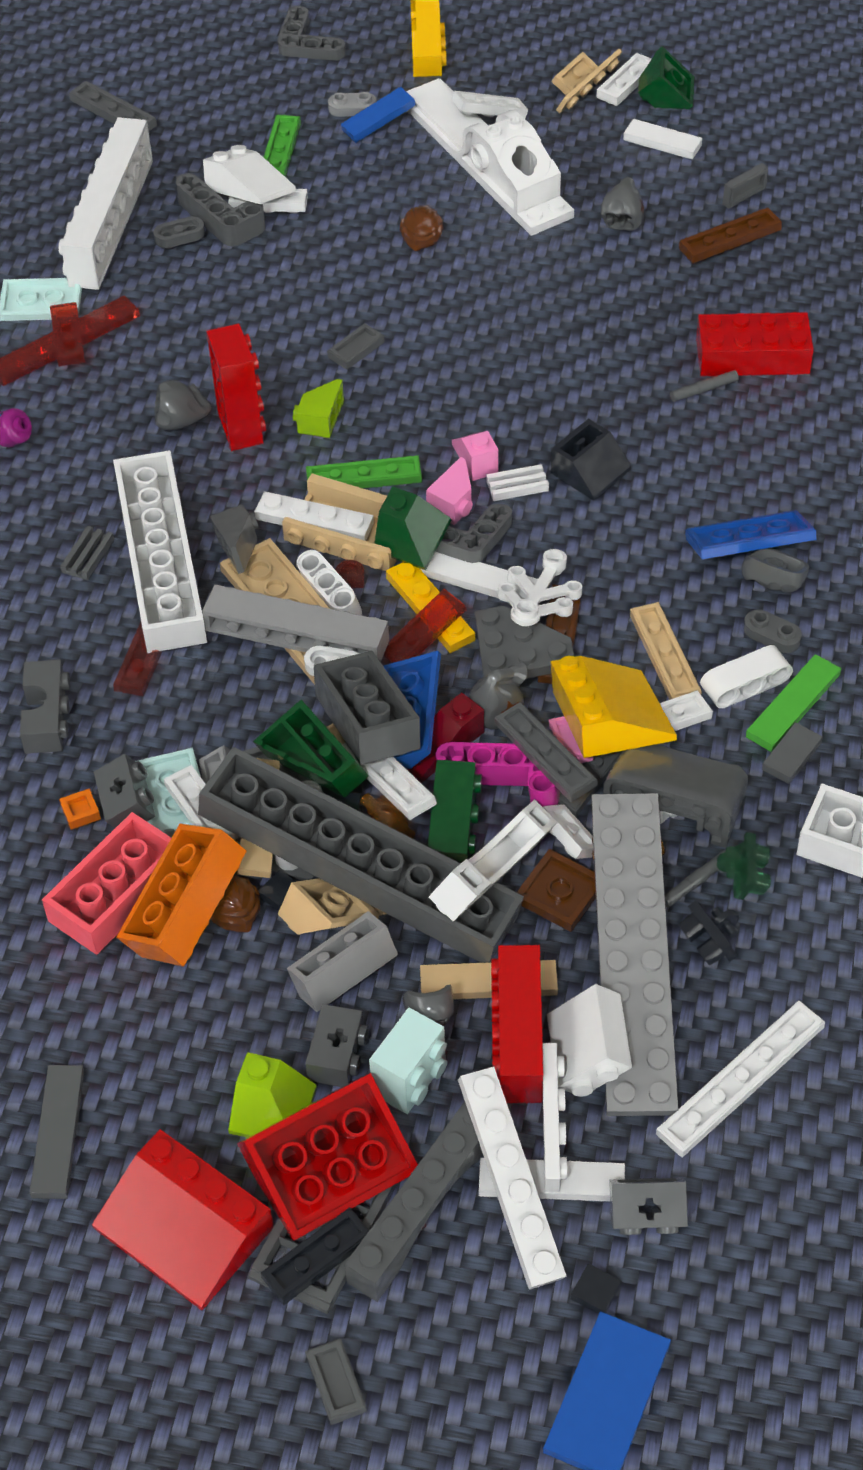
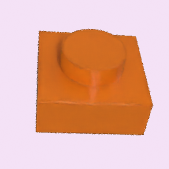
(80, 809)

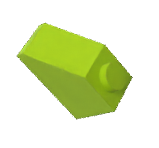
(319, 409)

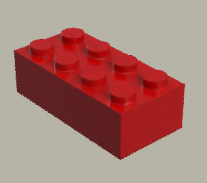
(754, 343)
(236, 386)
(517, 1022)

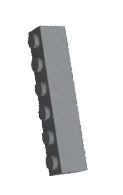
(291, 623)

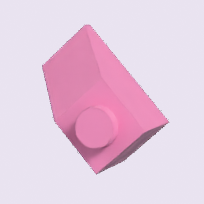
(479, 453)
(452, 492)

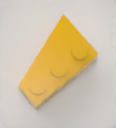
(427, 38)

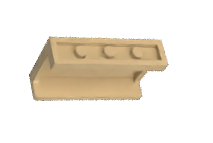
(348, 497)

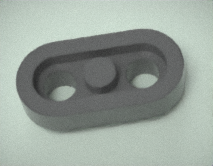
(179, 232)
(770, 630)

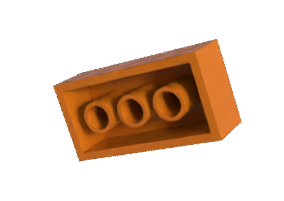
(181, 894)

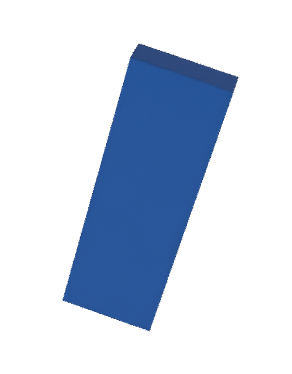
(378, 114)

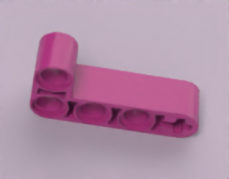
(504, 766)

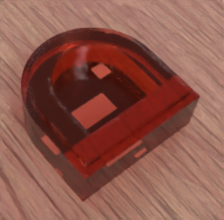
(352, 573)

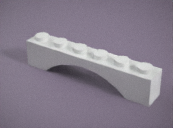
(493, 861)

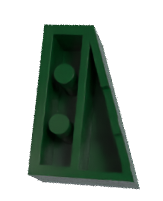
(311, 750)
(456, 809)

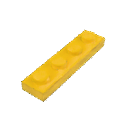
(418, 592)

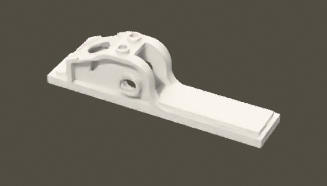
(499, 156)

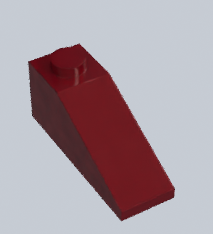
(455, 722)

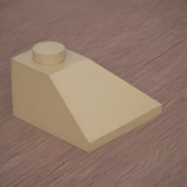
(320, 906)

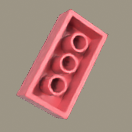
(106, 884)

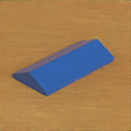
(418, 683)

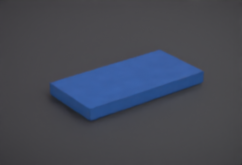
(750, 534)
(607, 1395)

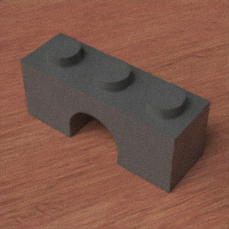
(45, 726)

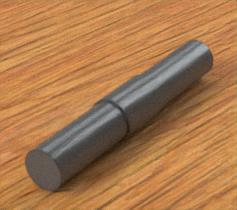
(704, 385)
(692, 881)

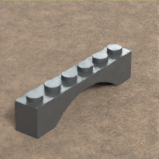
(391, 1237)

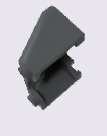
(685, 786)

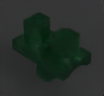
(741, 865)

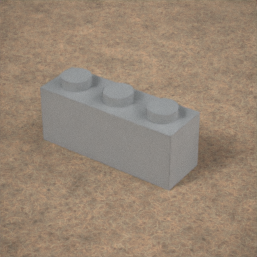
(342, 961)

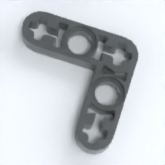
(297, 44)
(464, 543)

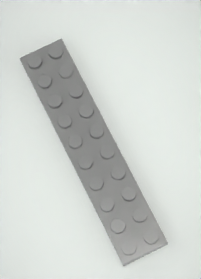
(635, 948)

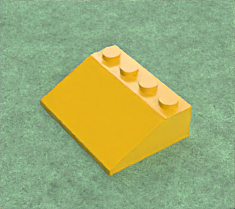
(608, 706)

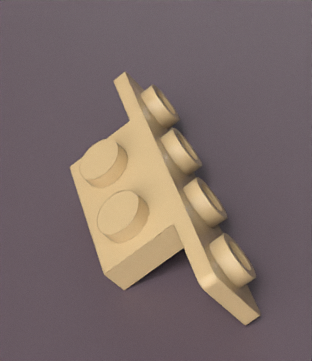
(579, 76)

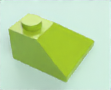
(266, 1094)

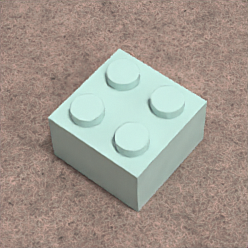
(409, 1060)

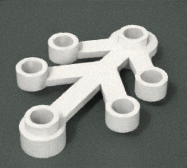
(528, 611)

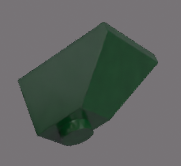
(666, 82)
(410, 527)

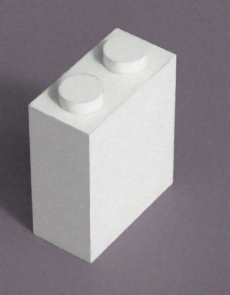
(591, 1039)

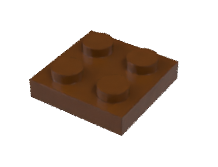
(559, 890)

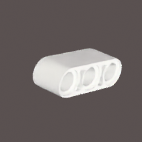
(327, 582)
(746, 676)

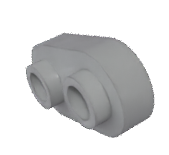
(349, 103)

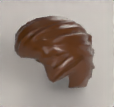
(421, 227)
(238, 906)

